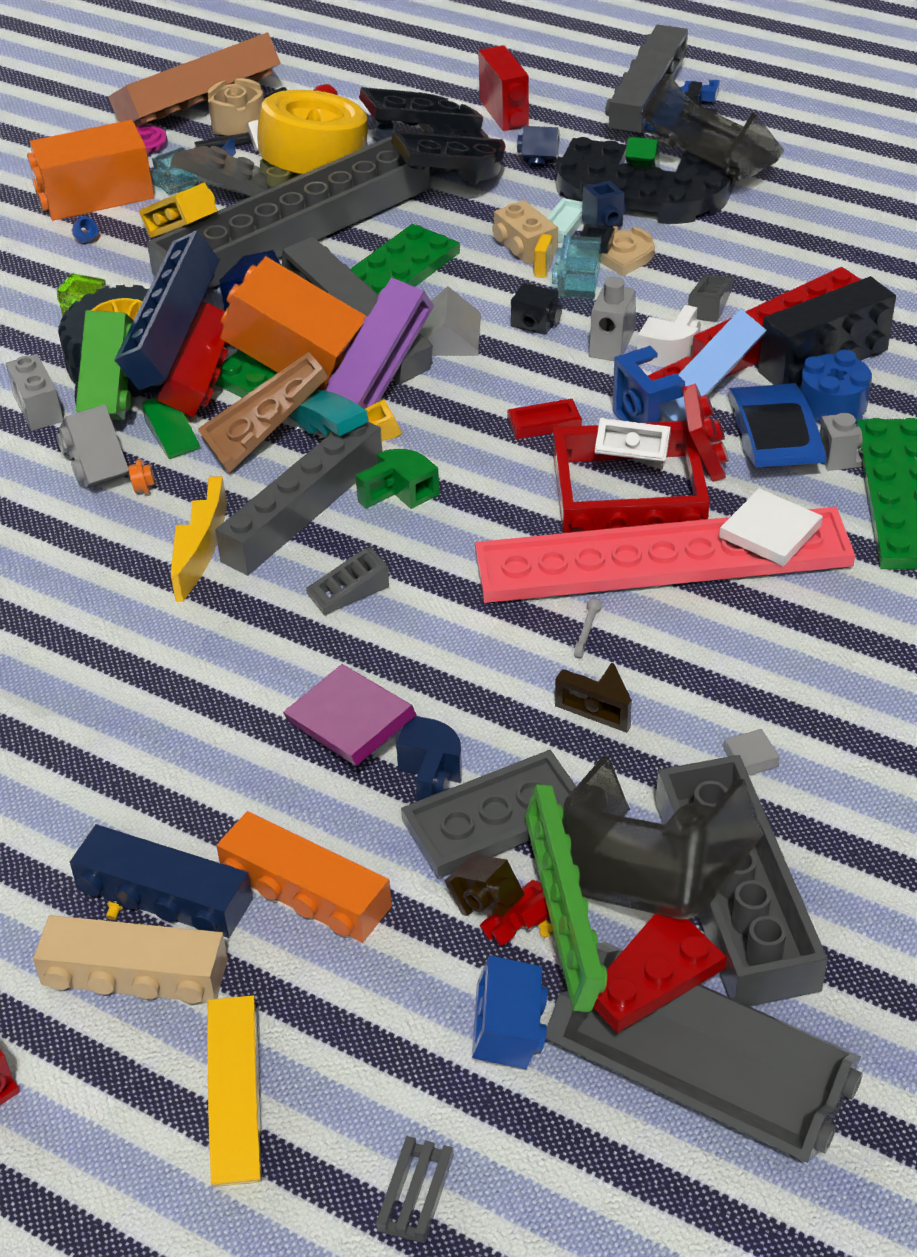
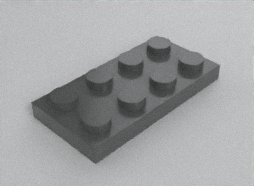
(482, 813)

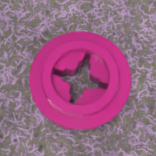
(153, 137)

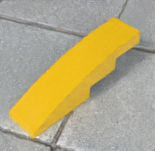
(197, 542)
(233, 1092)

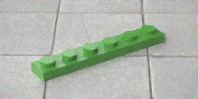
(564, 900)

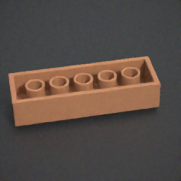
(189, 82)

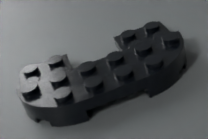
(453, 135)
(675, 196)

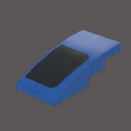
(776, 425)

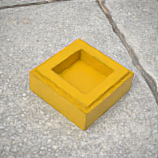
(543, 255)

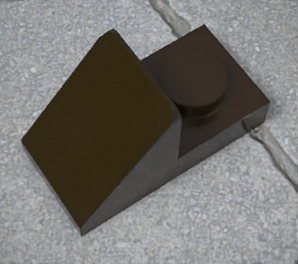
(599, 701)

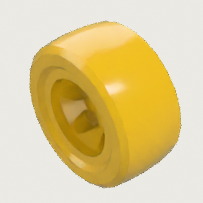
(309, 129)

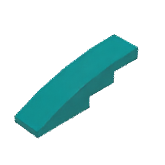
(329, 413)

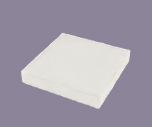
(771, 527)

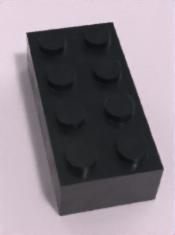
(843, 319)

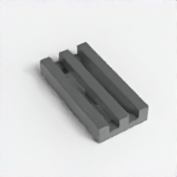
(425, 1154)

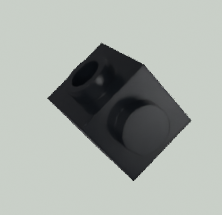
(535, 309)

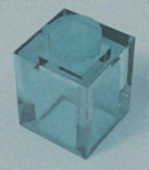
(169, 177)

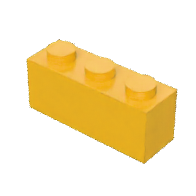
(178, 210)

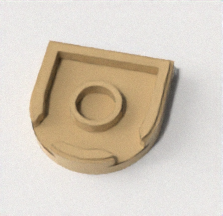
(629, 250)

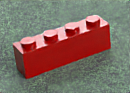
(196, 363)

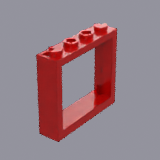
(625, 512)

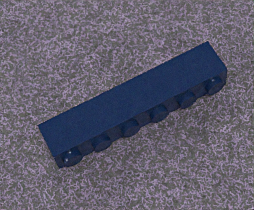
(167, 311)

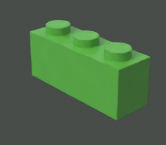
(99, 375)

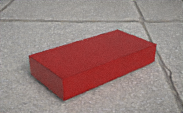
(541, 418)

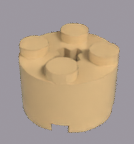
(234, 105)

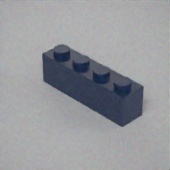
(161, 880)

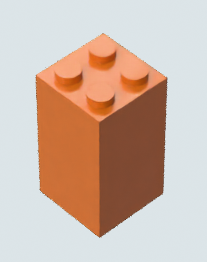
(90, 170)
(283, 317)

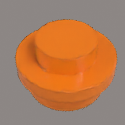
(141, 476)

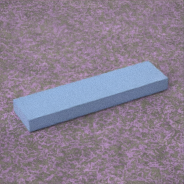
(716, 360)

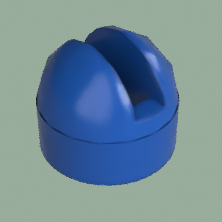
(89, 225)

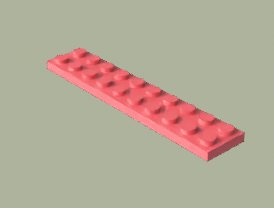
(641, 558)

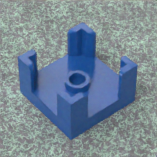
(635, 394)

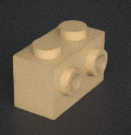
(520, 227)

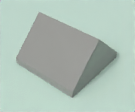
(452, 326)

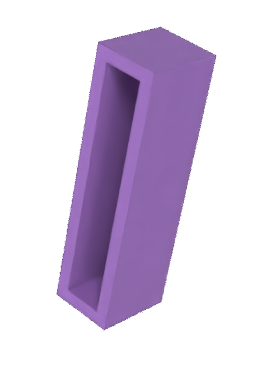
(381, 343)

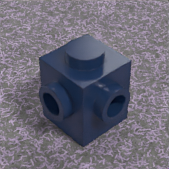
(539, 145)
(603, 204)

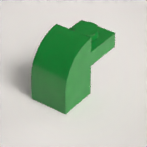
(401, 474)

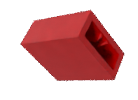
(503, 88)

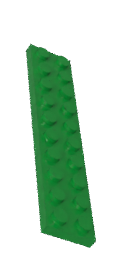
(406, 257)

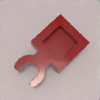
(526, 912)

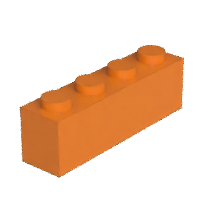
(307, 876)

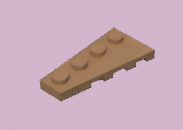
(252, 418)

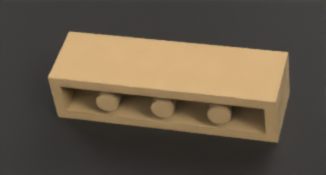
(131, 959)

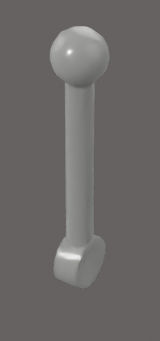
(594, 605)

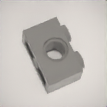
(34, 392)

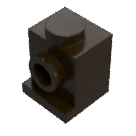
(484, 886)

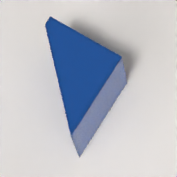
(229, 147)

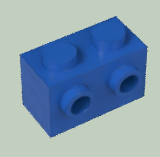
(509, 1013)

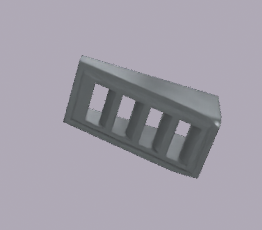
(711, 296)
(360, 575)

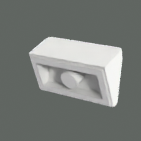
(633, 440)

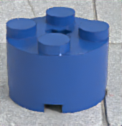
(836, 384)

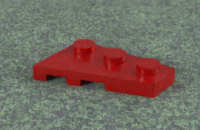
(655, 969)

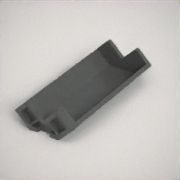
(723, 1063)

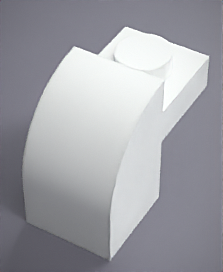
(670, 339)

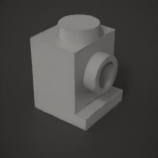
(841, 441)

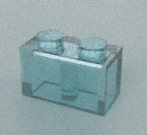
(577, 267)

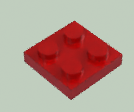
(705, 431)

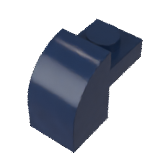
(431, 753)

